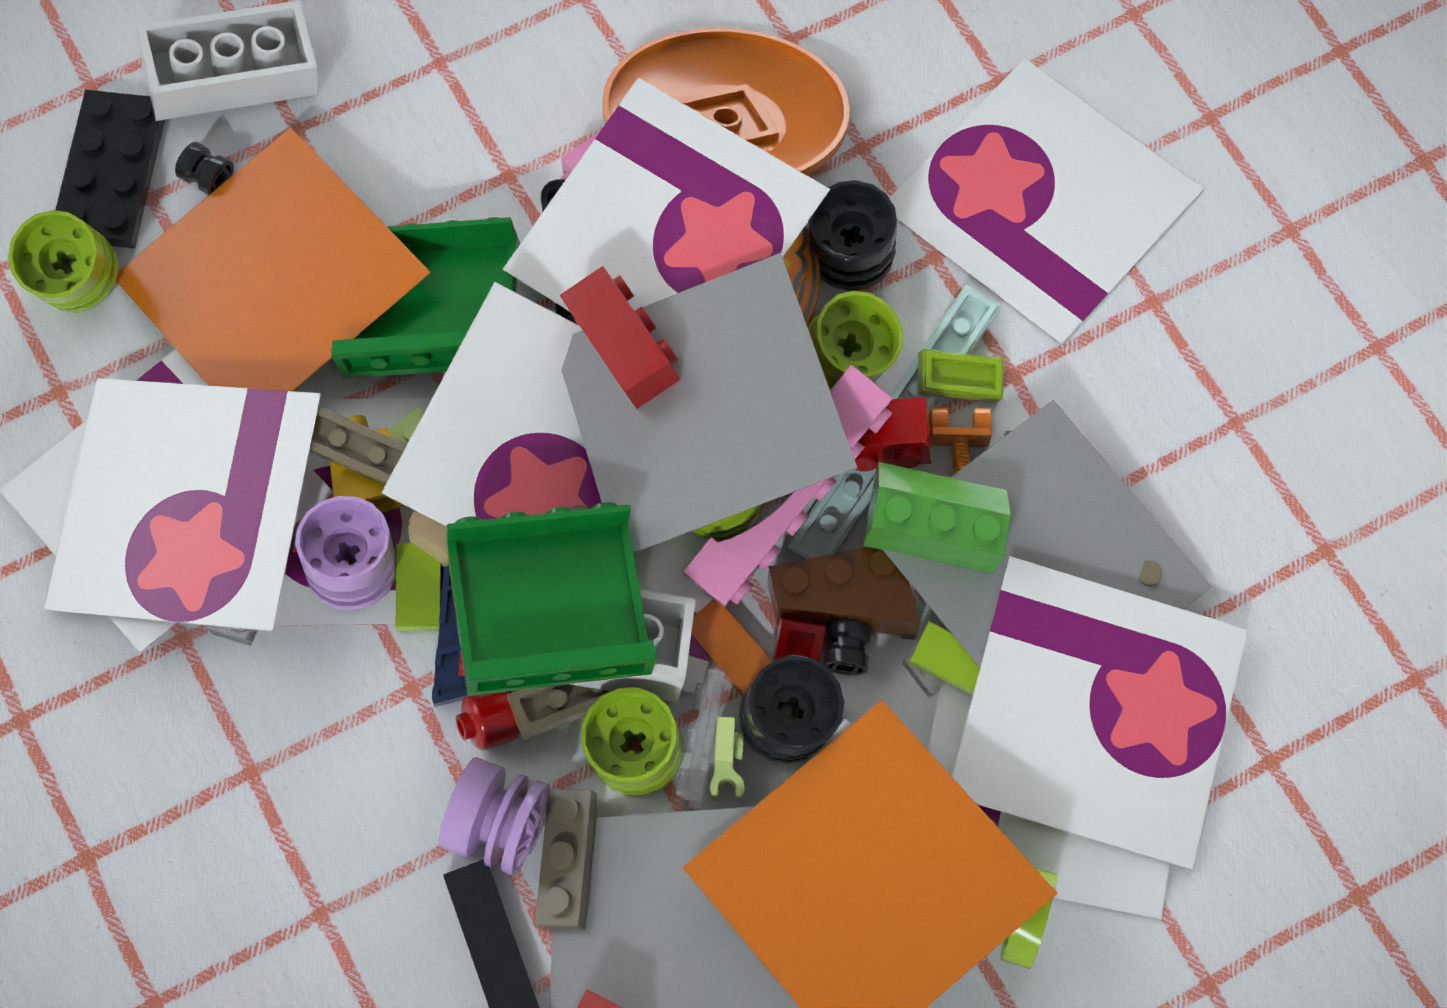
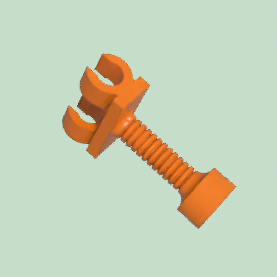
(960, 437)

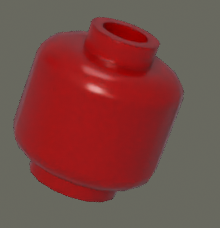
(487, 720)

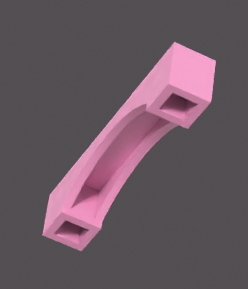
(724, 566)

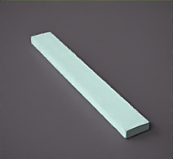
(848, 499)

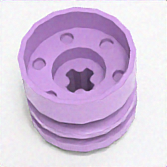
(340, 532)
(489, 814)

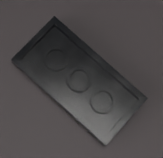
(111, 164)

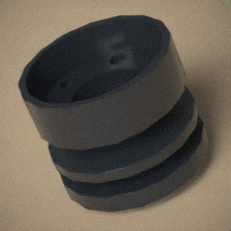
(854, 235)
(814, 701)

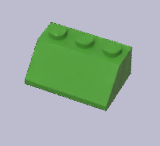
(938, 518)

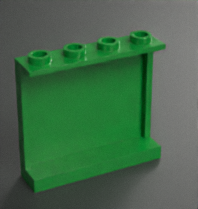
(435, 315)
(547, 599)

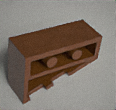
(845, 585)

